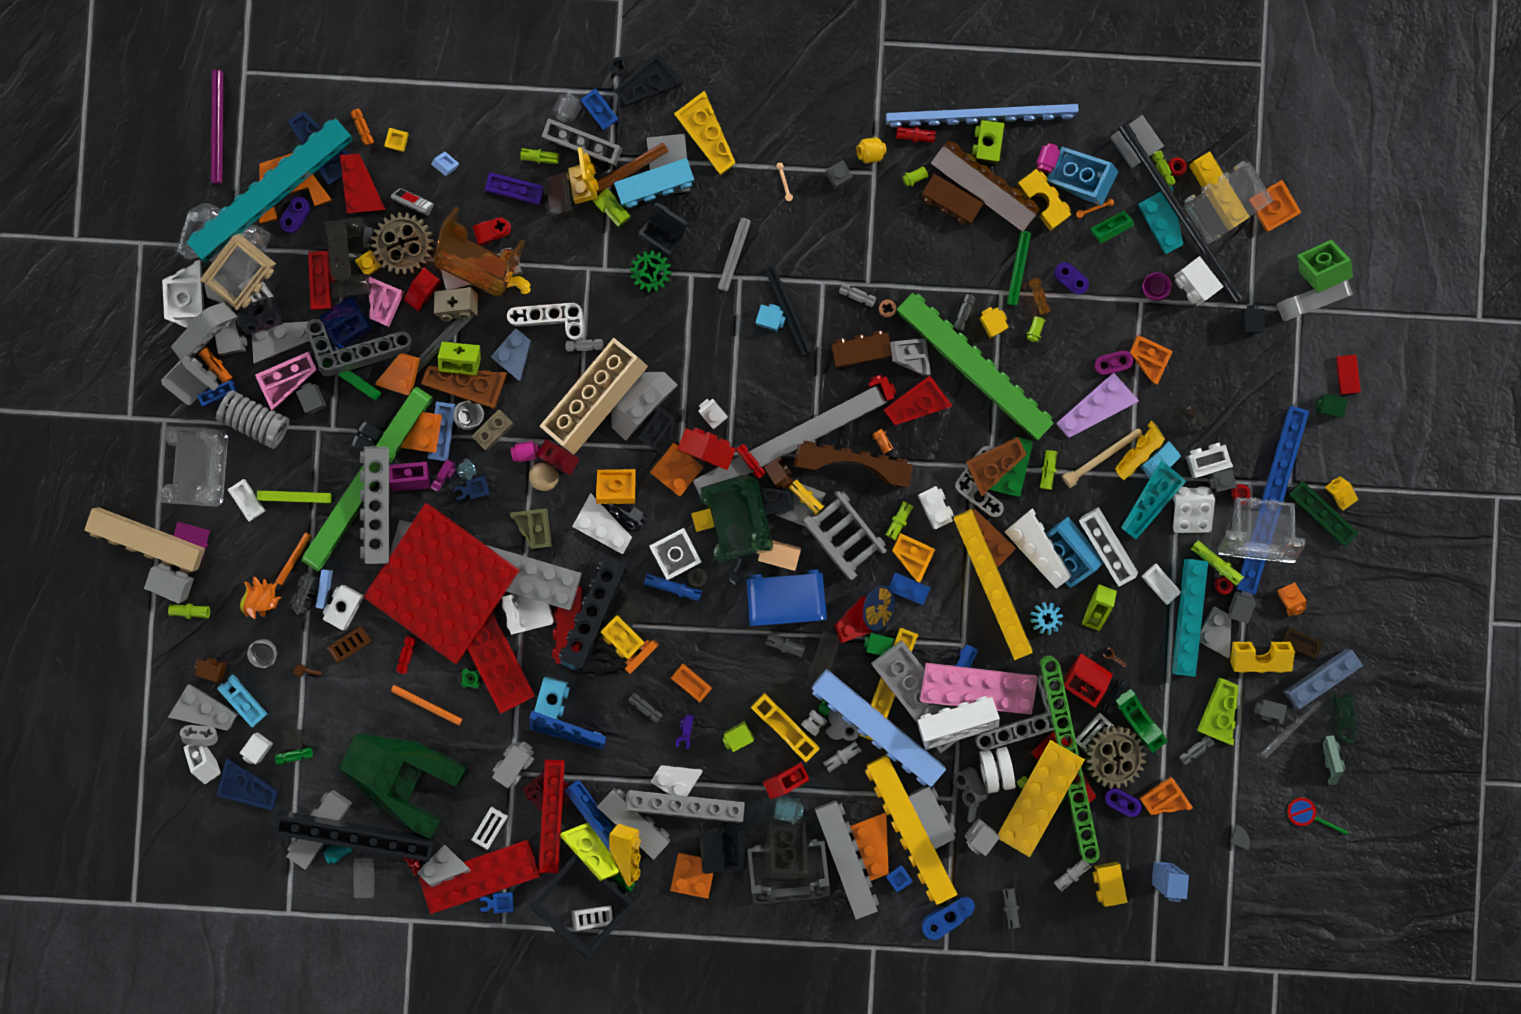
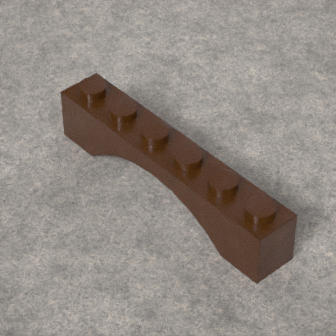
(892, 472)

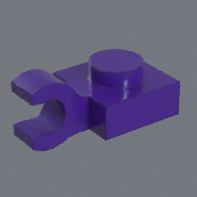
(686, 726)

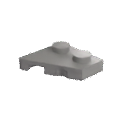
(912, 355)
(1217, 632)

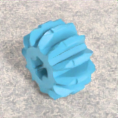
(1051, 614)

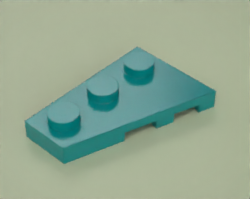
(1162, 222)

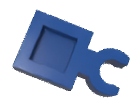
(502, 902)

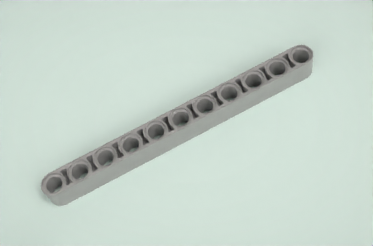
(807, 431)

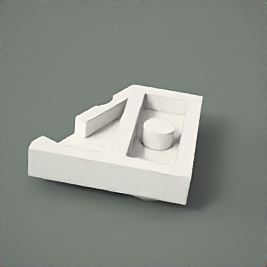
(676, 779)

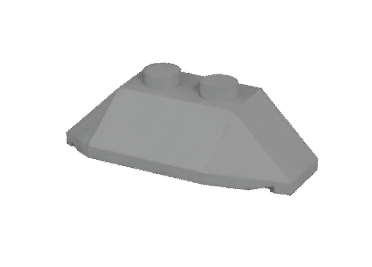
(640, 402)

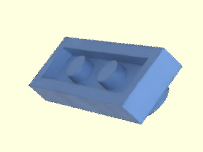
(445, 433)

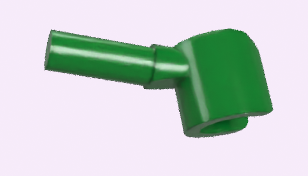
(823, 708)

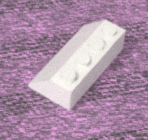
(958, 722)

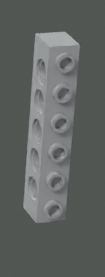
(380, 553)
(684, 806)

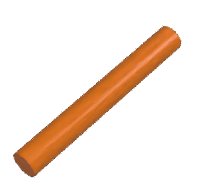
(293, 558)

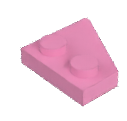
(383, 301)

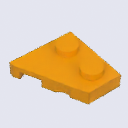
(913, 555)

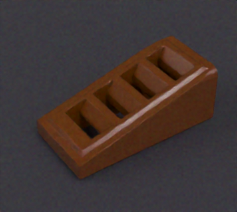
(332, 648)

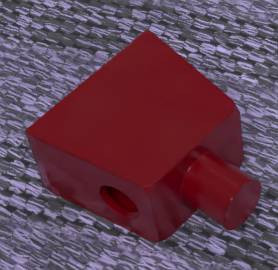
(559, 457)

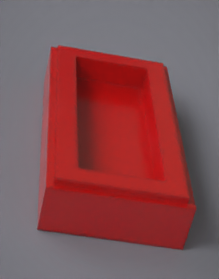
(1348, 374)

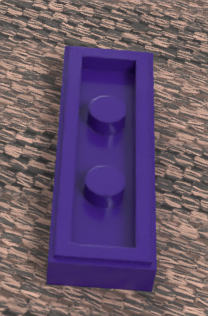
(514, 188)

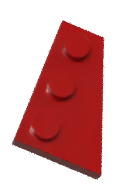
(358, 186)
(918, 402)

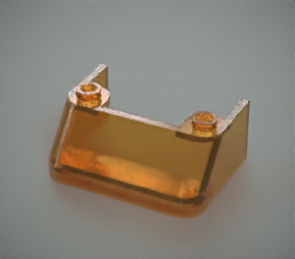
(472, 262)

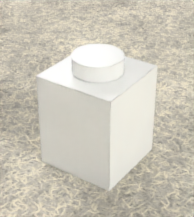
(256, 748)

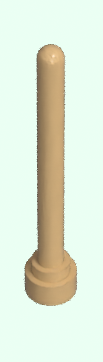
(1071, 478)

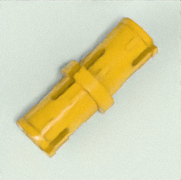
(806, 497)

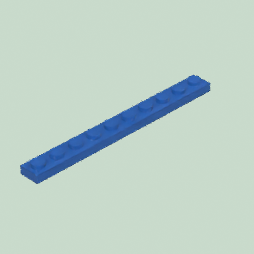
(1276, 485)

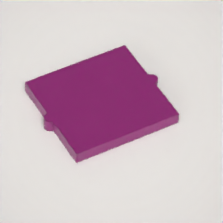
(192, 534)

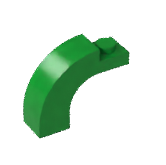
(1140, 721)

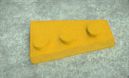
(1145, 446)

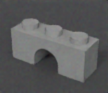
(981, 837)

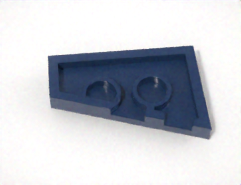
(245, 787)

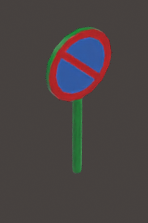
(1303, 812)

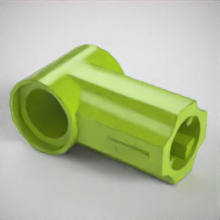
(608, 204)

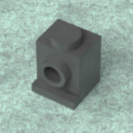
(1271, 710)

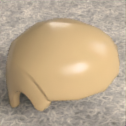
(543, 476)

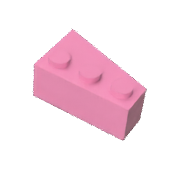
(286, 378)

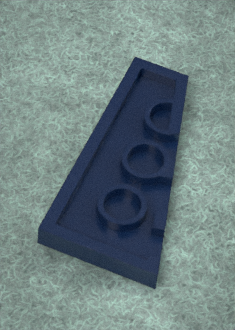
(303, 127)

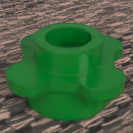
(470, 683)

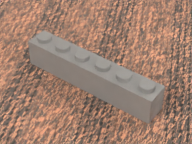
(846, 859)

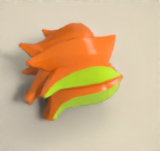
(258, 598)

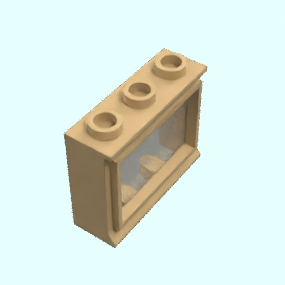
(238, 272)

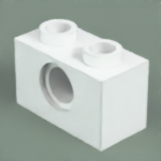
(351, 599)

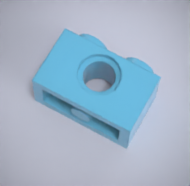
(555, 687)

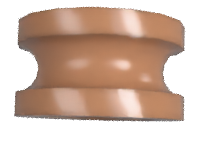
(888, 314)

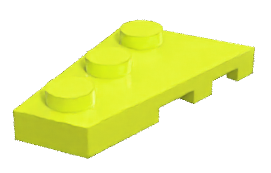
(591, 850)

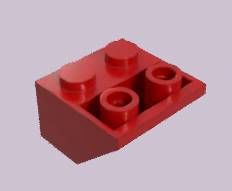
(1087, 680)

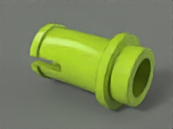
(915, 176)
(1035, 330)

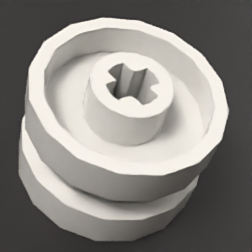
(995, 770)

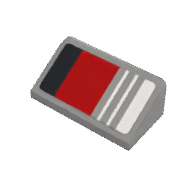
(412, 201)

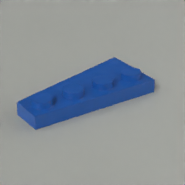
(559, 729)

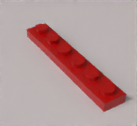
(551, 816)

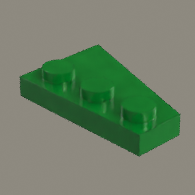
(1013, 480)

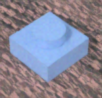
(445, 163)

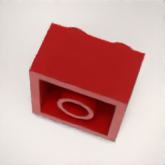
(706, 448)

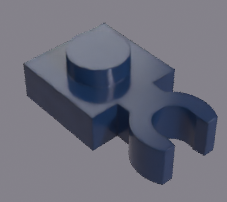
(475, 488)

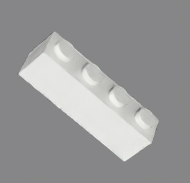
(1108, 547)

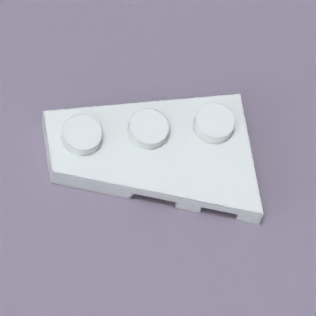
(602, 526)

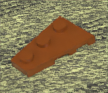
(995, 463)
(997, 543)

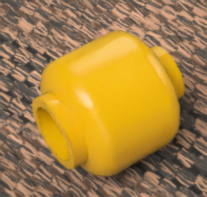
(871, 150)

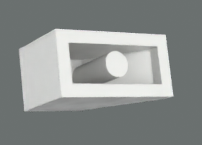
(201, 762)

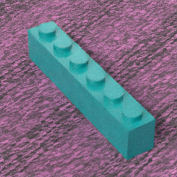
(1189, 617)

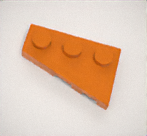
(872, 844)

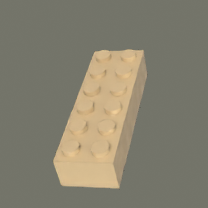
(593, 396)

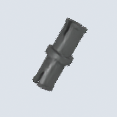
(785, 645)
(1011, 908)

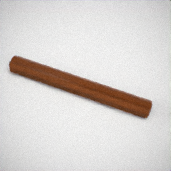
(632, 167)

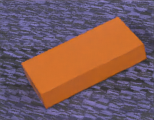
(691, 683)

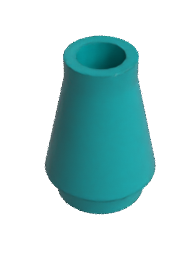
(334, 853)

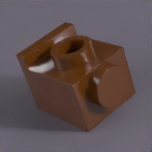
(779, 473)
(210, 669)

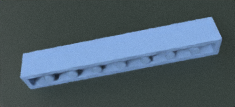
(878, 727)

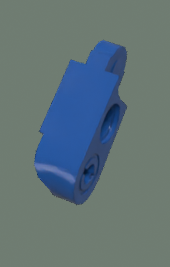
(961, 907)

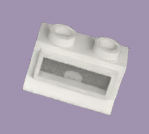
(1208, 461)

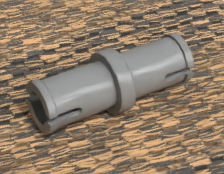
(842, 756)
(1072, 874)

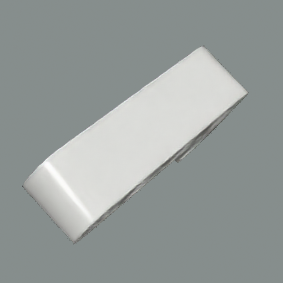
(544, 319)

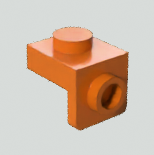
(1292, 599)

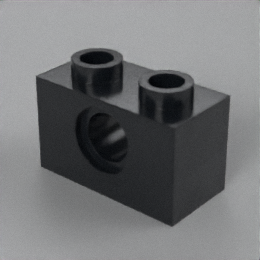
(260, 315)

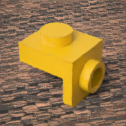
(1342, 492)

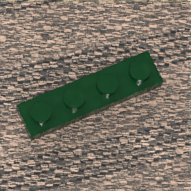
(1323, 513)

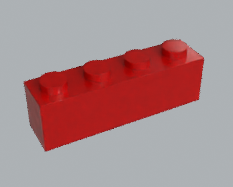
(565, 622)

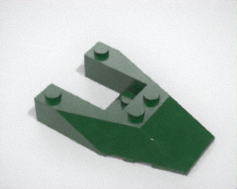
(390, 771)

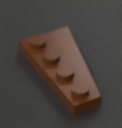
(478, 388)

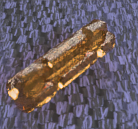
(1039, 296)

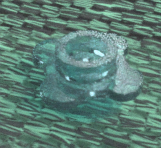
(466, 469)

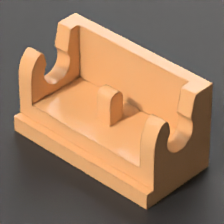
(782, 555)

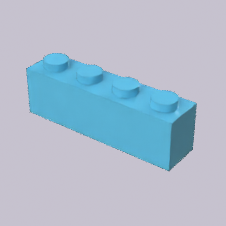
(654, 182)

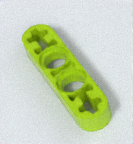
(294, 496)

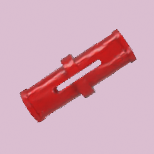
(915, 134)

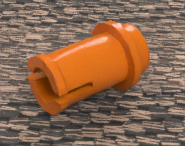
(882, 441)

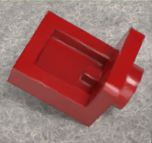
(887, 389)

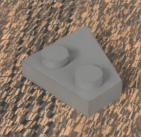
(442, 867)

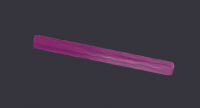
(217, 126)

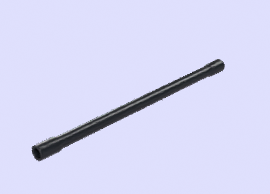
(1230, 287)

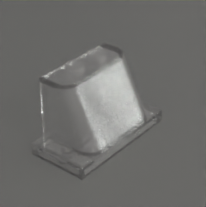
(1262, 531)

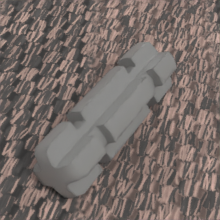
(857, 295)
(584, 345)

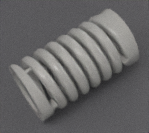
(252, 418)

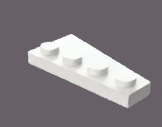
(1033, 542)

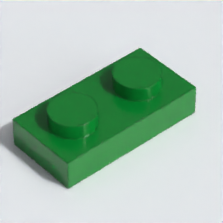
(1112, 226)

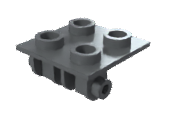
(298, 600)

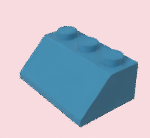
(1074, 550)

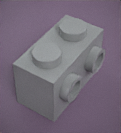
(169, 583)

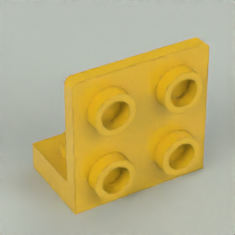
(582, 179)
(622, 637)

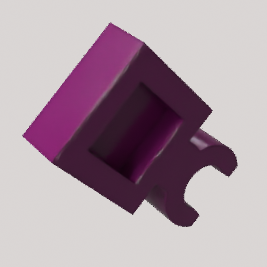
(445, 472)

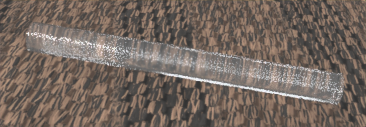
(1291, 728)

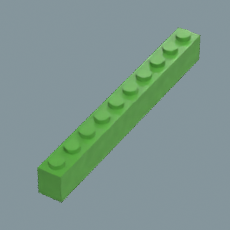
(974, 366)

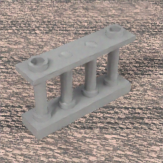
(837, 552)

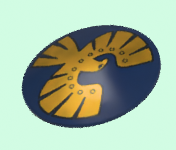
(878, 607)

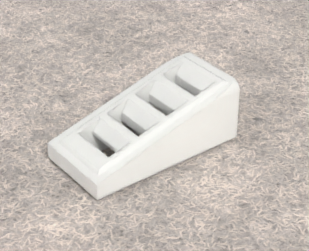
(575, 917)

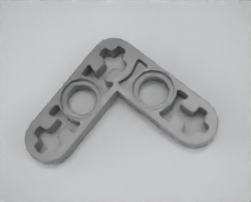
(969, 494)

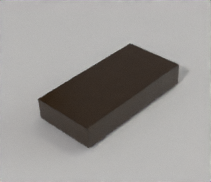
(1302, 643)

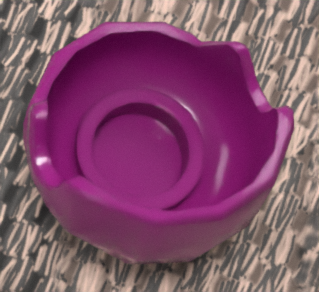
(1157, 286)

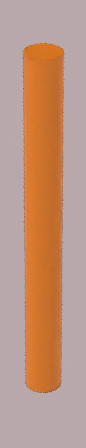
(426, 705)

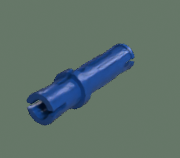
(673, 587)

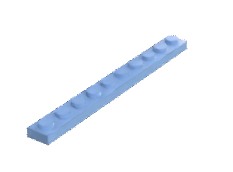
(972, 116)

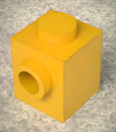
(993, 321)

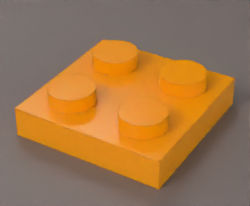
(616, 486)

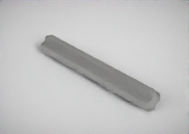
(734, 254)

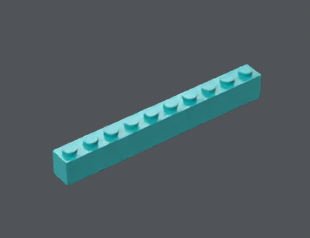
(269, 190)

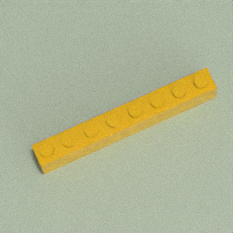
(993, 584)
(913, 833)

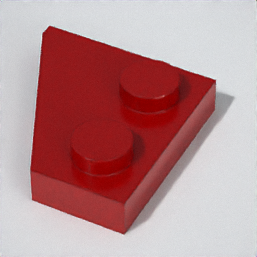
(852, 623)

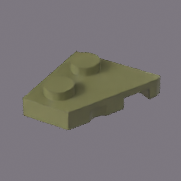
(534, 526)

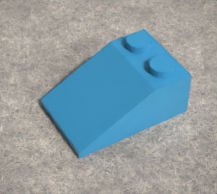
(1083, 175)

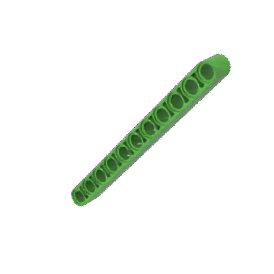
(350, 503)
(1077, 786)

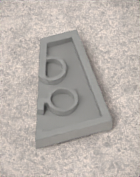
(278, 339)
(203, 709)

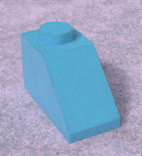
(1166, 453)

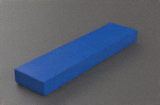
(589, 810)

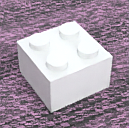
(1197, 281)
(675, 554)

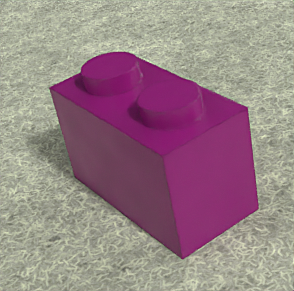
(409, 476)

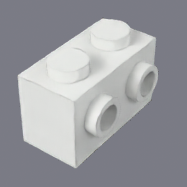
(935, 507)

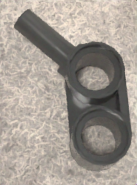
(973, 788)

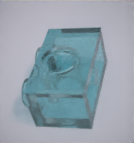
(788, 809)

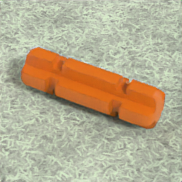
(362, 127)

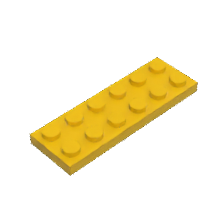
(1040, 798)

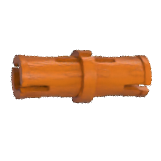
(215, 365)

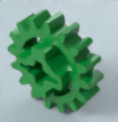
(641, 274)

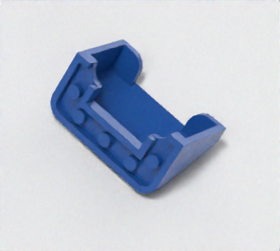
(786, 599)

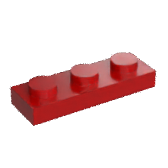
(319, 280)

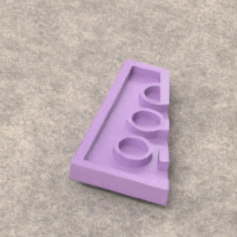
(1100, 404)

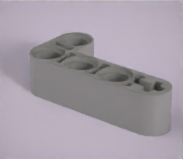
(1312, 300)
(203, 329)

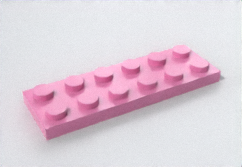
(961, 684)

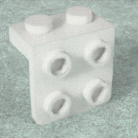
(1193, 510)
(526, 613)

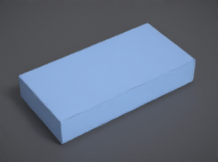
(324, 588)

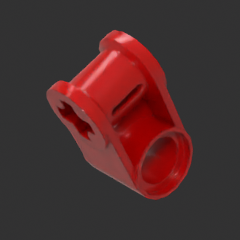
(488, 232)

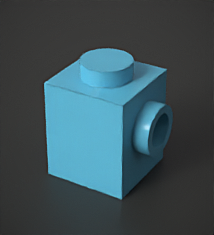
(770, 317)

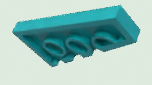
(1155, 496)

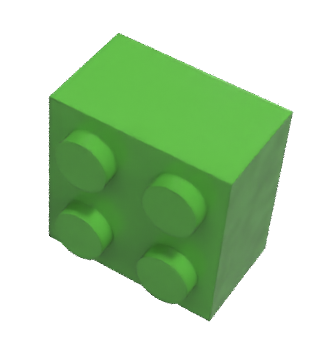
(1325, 266)

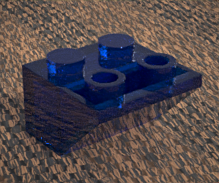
(345, 322)

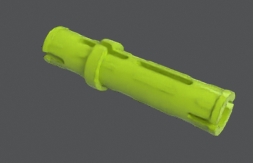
(1219, 564)

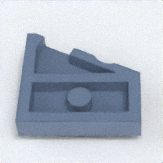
(513, 353)

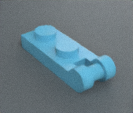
(242, 701)

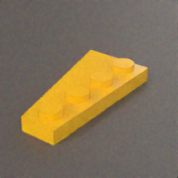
(703, 127)

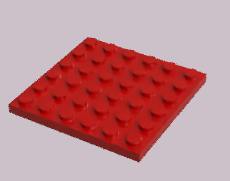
(441, 583)

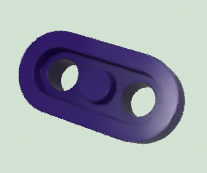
(295, 215)
(1071, 278)
(1122, 801)

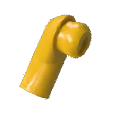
(520, 283)

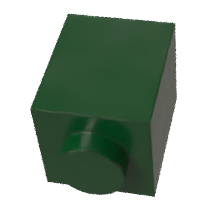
(1331, 406)

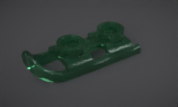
(1347, 721)

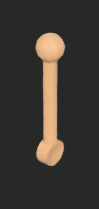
(788, 197)

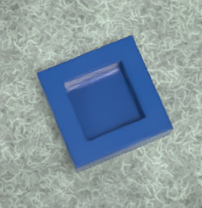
(899, 878)

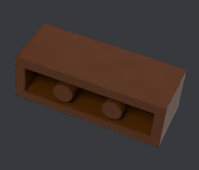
(951, 200)
(861, 349)

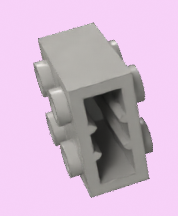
(516, 759)

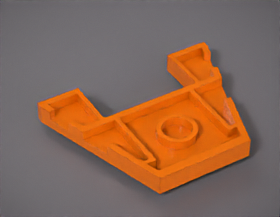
(316, 190)

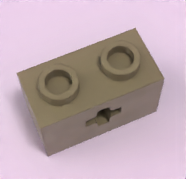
(455, 303)
(493, 430)

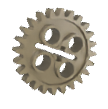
(397, 227)
(1131, 754)

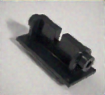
(632, 519)

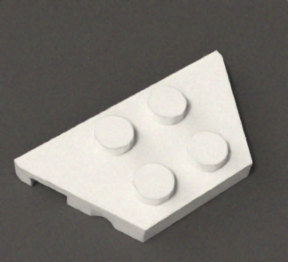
(184, 295)

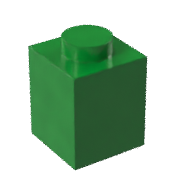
(877, 643)

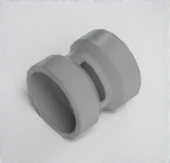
(811, 726)

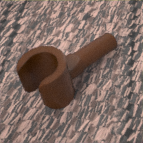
(1114, 658)
(300, 669)

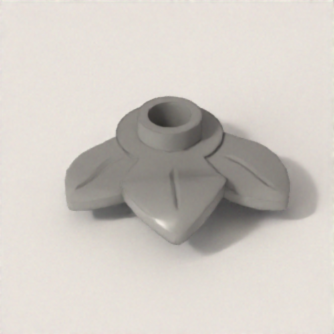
(839, 727)

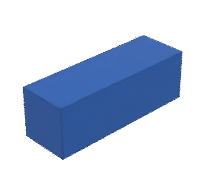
(210, 396)

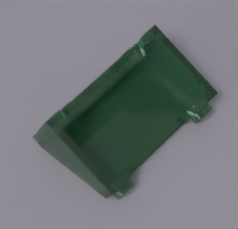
(738, 518)

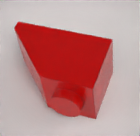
(422, 289)
(785, 781)

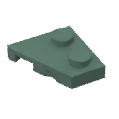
(1332, 759)

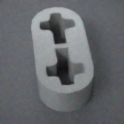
(198, 735)

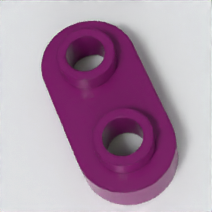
(1113, 363)

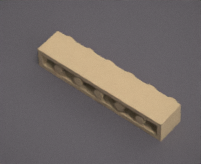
(144, 539)

